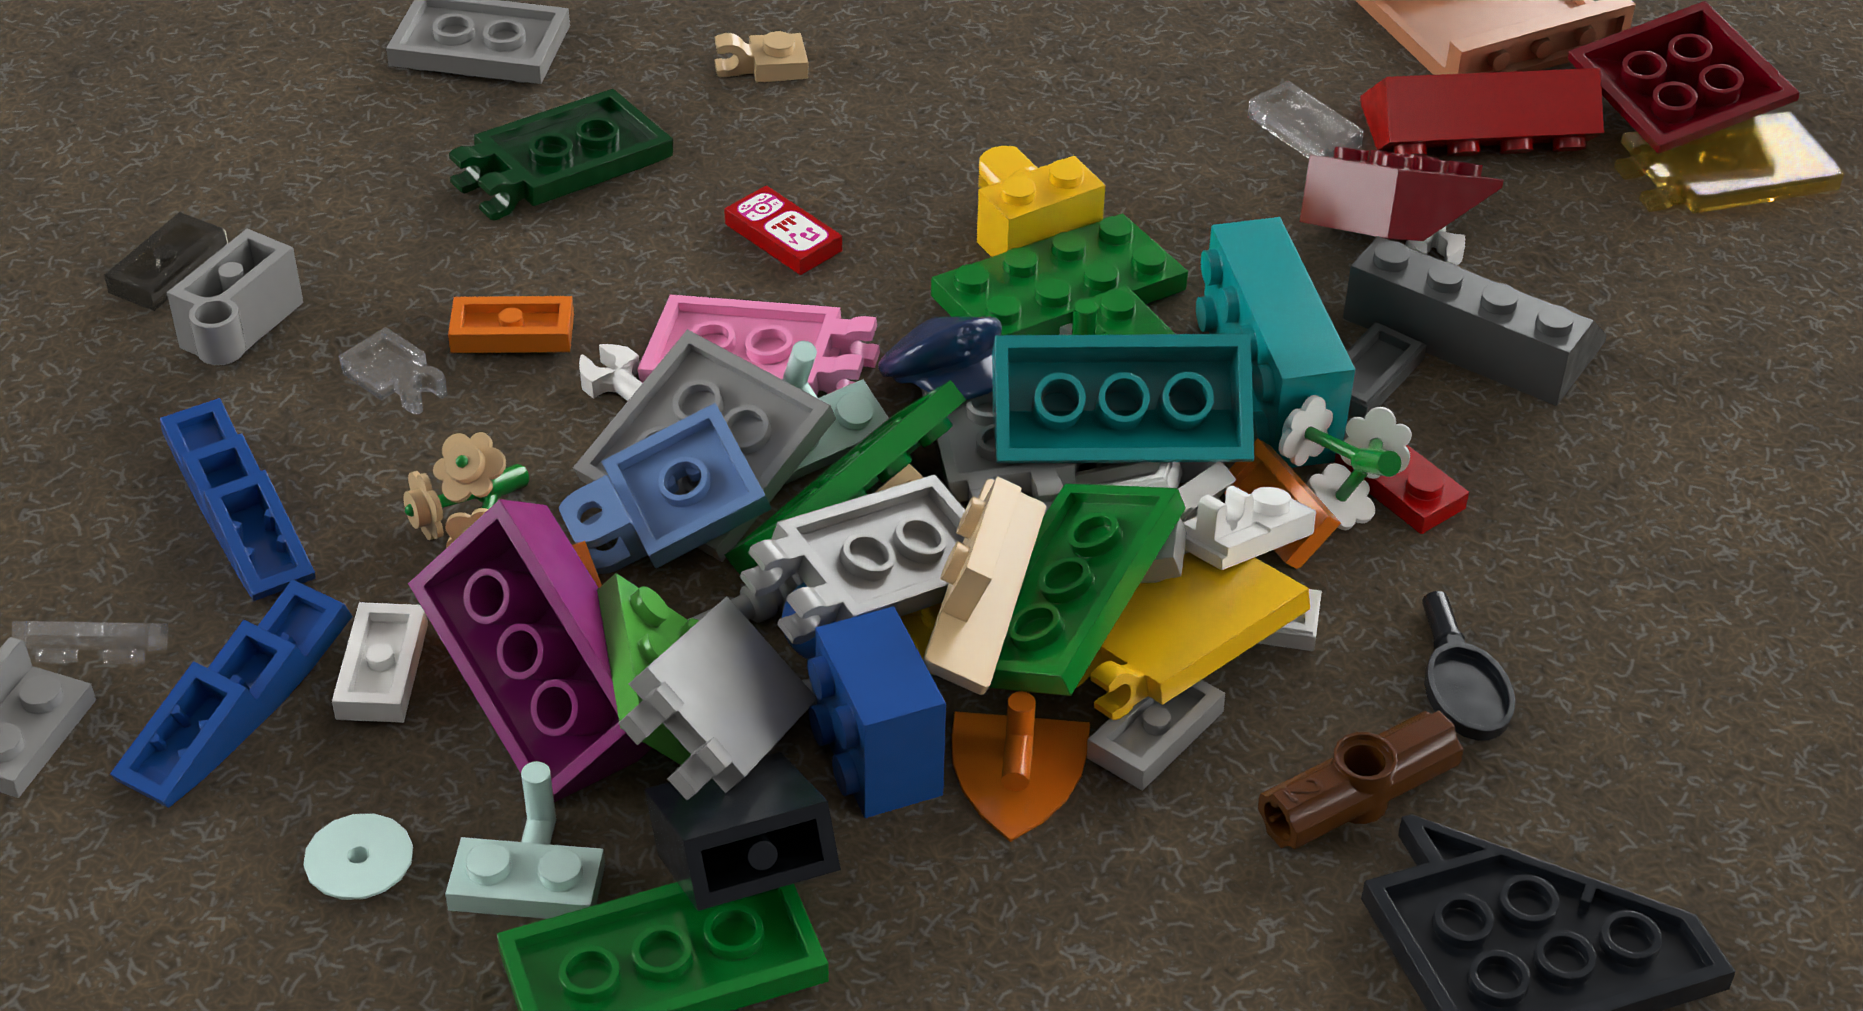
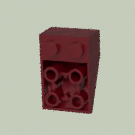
(1391, 192)

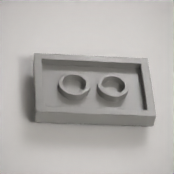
(480, 38)

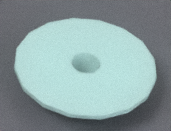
(358, 856)

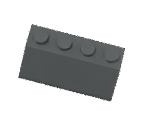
(1472, 320)

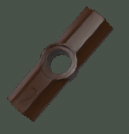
(1360, 779)

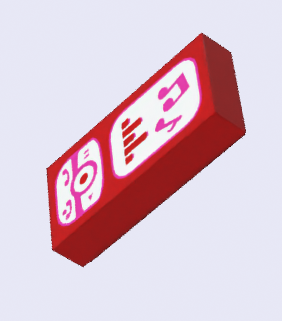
(783, 230)

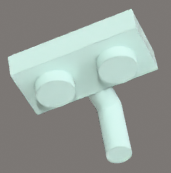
(526, 875)

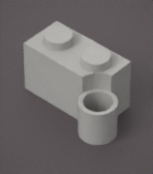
(235, 297)

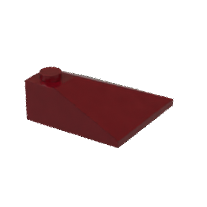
(1684, 76)

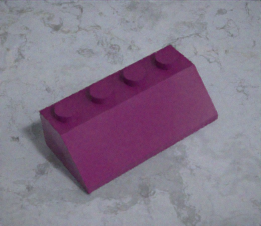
(530, 643)

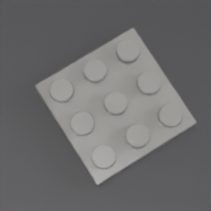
(766, 415)

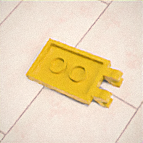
(1190, 628)

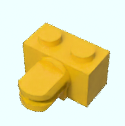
(1032, 203)

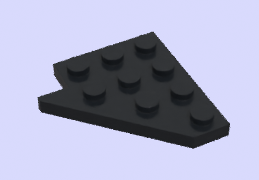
(1526, 935)

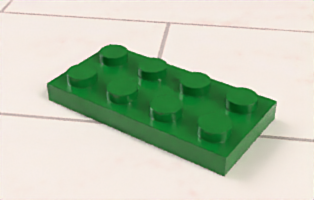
(1038, 283)
(872, 459)
(1080, 579)
(665, 954)

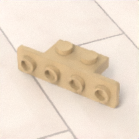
(983, 584)

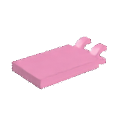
(766, 334)

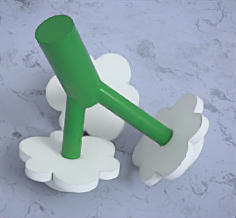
(1373, 450)

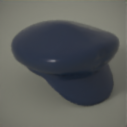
(946, 351)

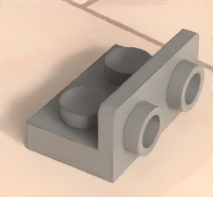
(35, 715)

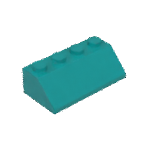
(1122, 398)

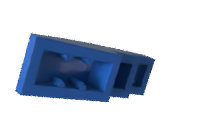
(236, 499)
(223, 704)

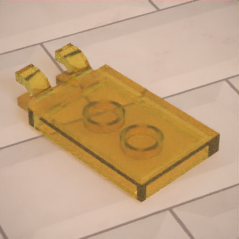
(1733, 167)

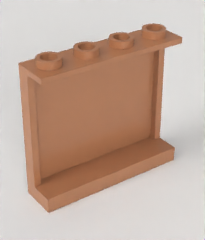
(1497, 33)

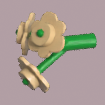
(468, 472)

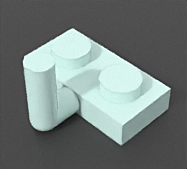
(853, 406)

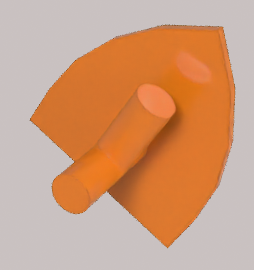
(1017, 764)

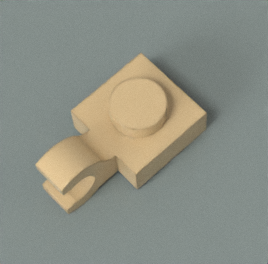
(768, 56)

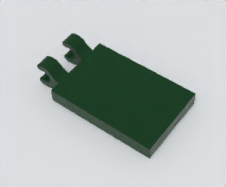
(559, 152)

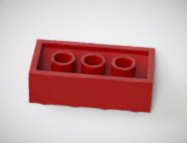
(1485, 111)

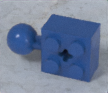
(876, 710)

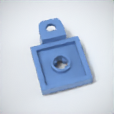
(641, 500)

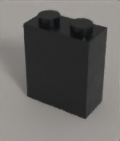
(746, 840)

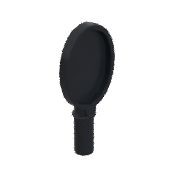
(1464, 679)

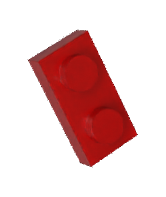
(1418, 494)

